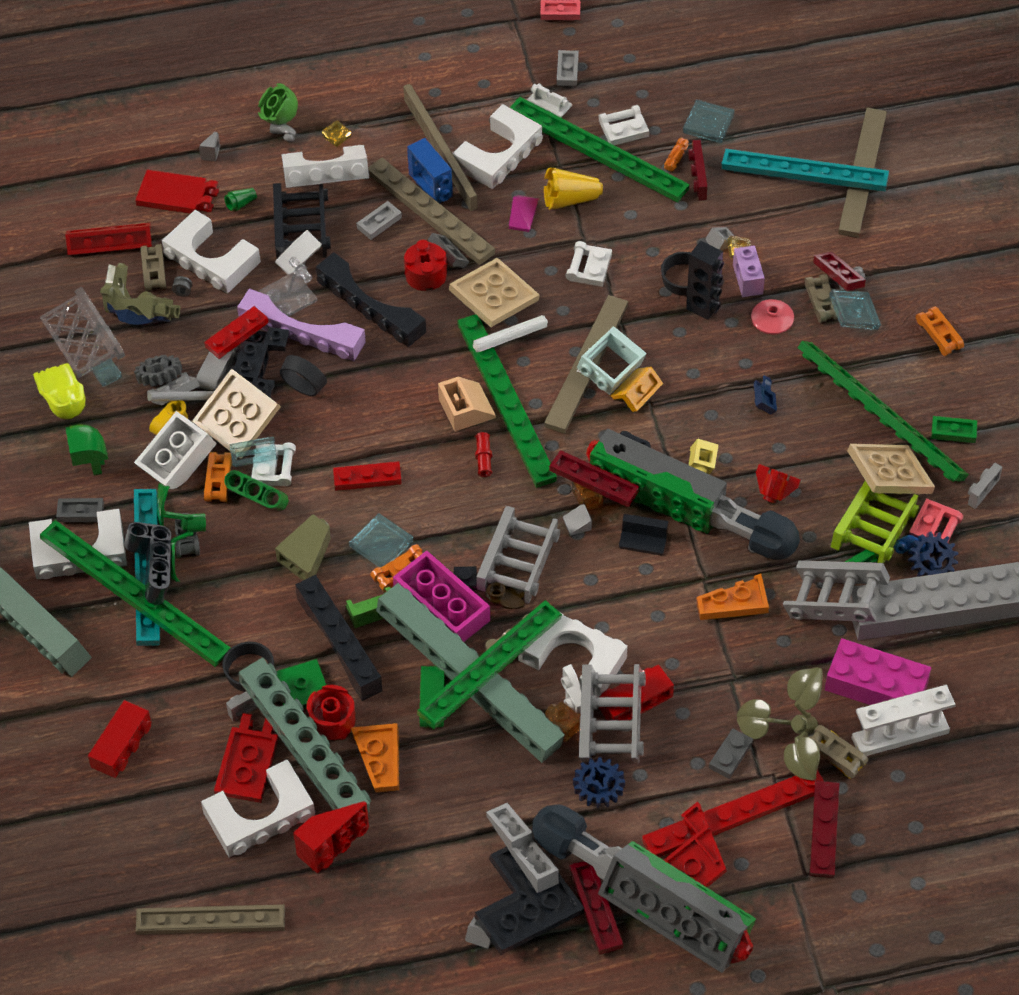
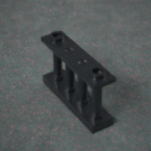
(282, 213)

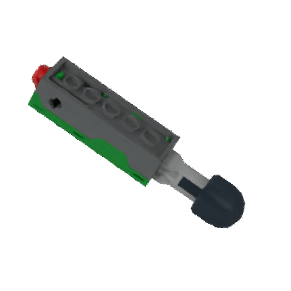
(691, 495)
(652, 890)

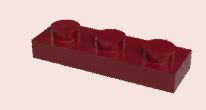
(698, 170)
(839, 271)

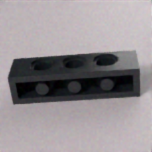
(704, 280)

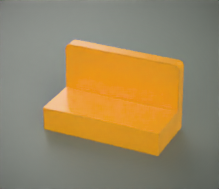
(638, 388)

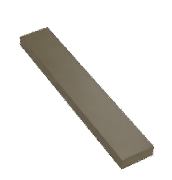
(210, 919)

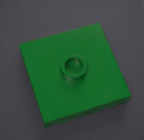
(302, 680)

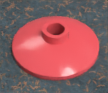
(772, 316)

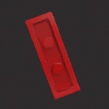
(236, 332)
(367, 476)

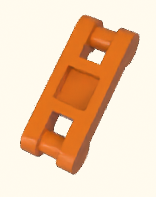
(940, 330)
(216, 475)
(395, 566)

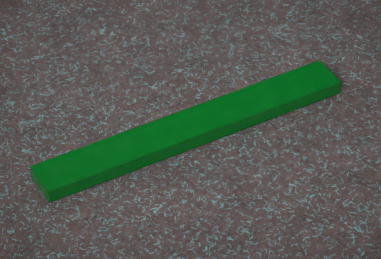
(489, 664)

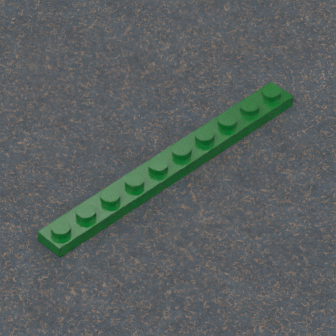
(603, 151)
(508, 404)
(887, 416)
(133, 593)

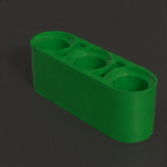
(247, 487)
(430, 684)

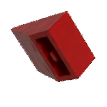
(329, 834)

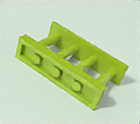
(861, 506)

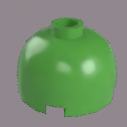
(278, 105)

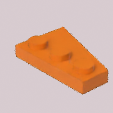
(739, 600)
(380, 754)

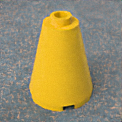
(569, 188)

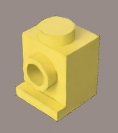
(703, 455)

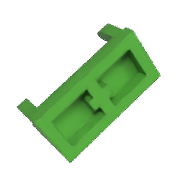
(364, 612)

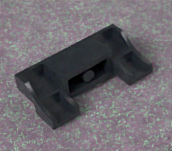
(254, 356)

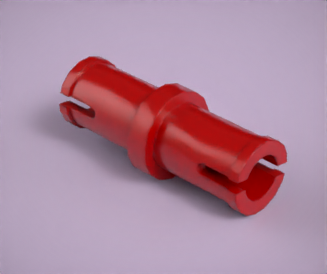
(483, 454)

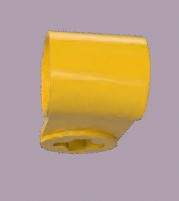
(164, 416)

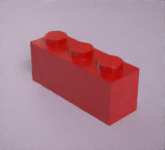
(656, 691)
(120, 739)

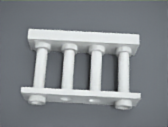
(903, 720)

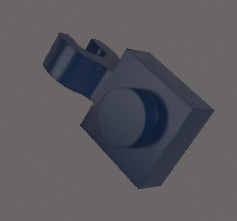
(764, 397)

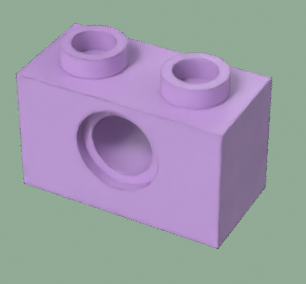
(748, 271)

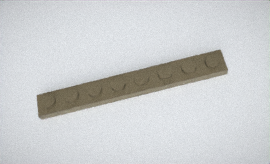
(431, 211)

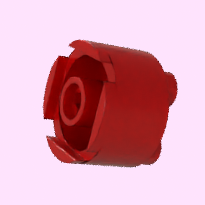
(425, 265)
(332, 711)

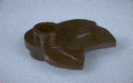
(504, 595)

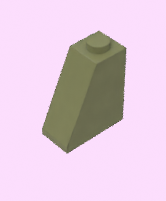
(305, 547)

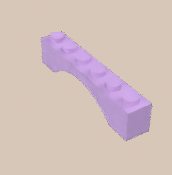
(337, 339)

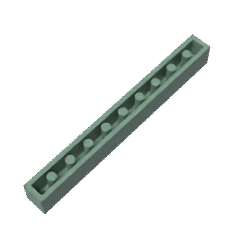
(452, 655)

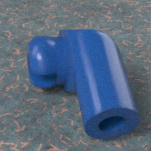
(904, 544)

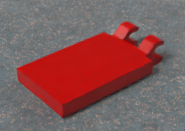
(176, 192)
(246, 761)

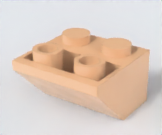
(464, 403)

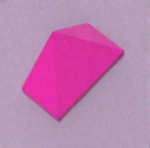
(522, 212)

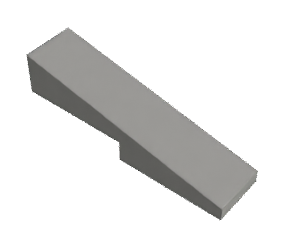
(526, 852)

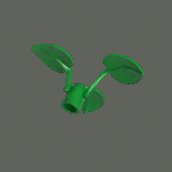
(189, 522)

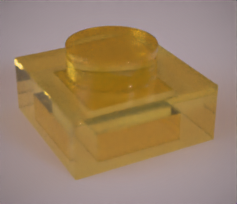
(336, 133)
(737, 242)

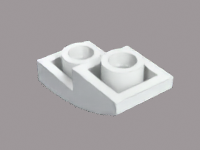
(301, 248)
(573, 691)

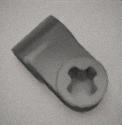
(187, 545)

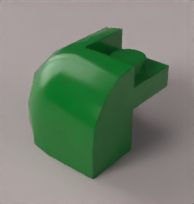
(87, 446)

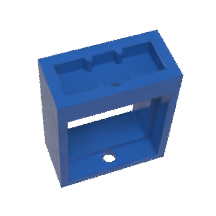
(430, 170)

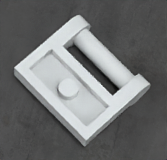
(626, 130)
(596, 265)
(266, 470)

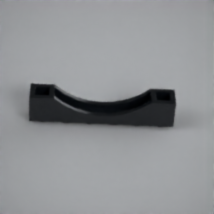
(400, 322)
(352, 656)

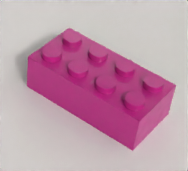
(444, 595)
(873, 674)

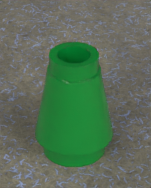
(239, 198)

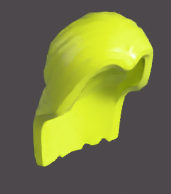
(61, 391)

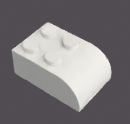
(175, 451)

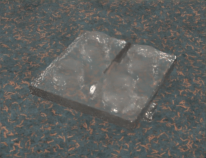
(291, 292)

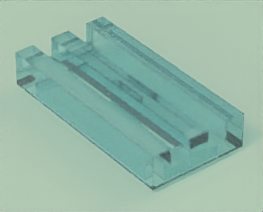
(273, 456)

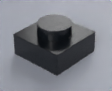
(467, 575)

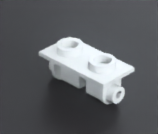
(549, 101)

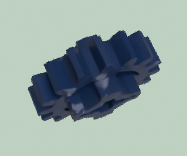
(932, 547)
(604, 775)

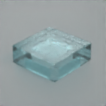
(106, 372)

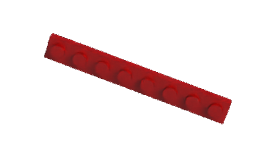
(734, 813)

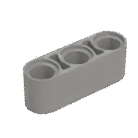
(215, 370)

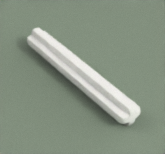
(510, 333)

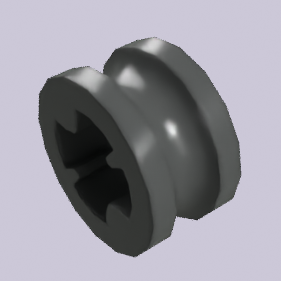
(182, 286)

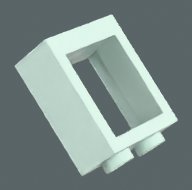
(616, 341)

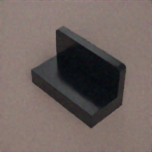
(643, 534)

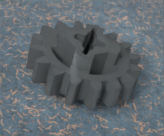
(158, 370)

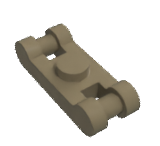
(153, 266)
(820, 297)
(837, 750)

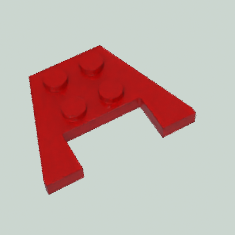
(699, 855)

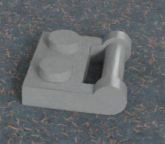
(182, 384)

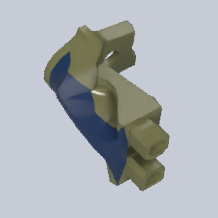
(137, 311)

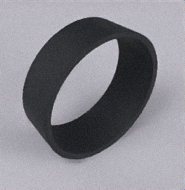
(673, 260)
(296, 364)
(243, 649)

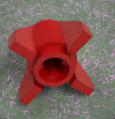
(775, 485)

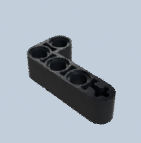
(156, 544)

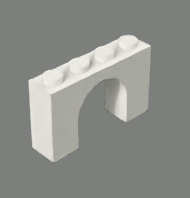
(493, 167)
(304, 172)
(221, 272)
(50, 563)
(606, 652)
(239, 834)

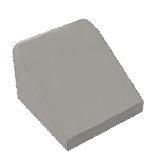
(210, 147)
(718, 237)
(578, 520)
(476, 935)

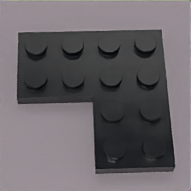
(525, 911)

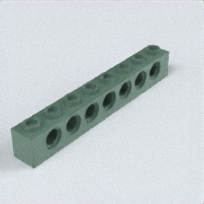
(263, 673)

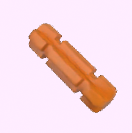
(676, 154)

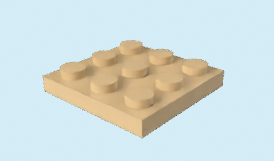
(494, 292)
(236, 412)
(891, 469)

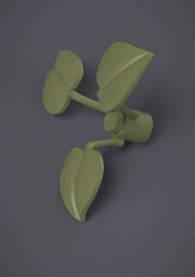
(804, 754)

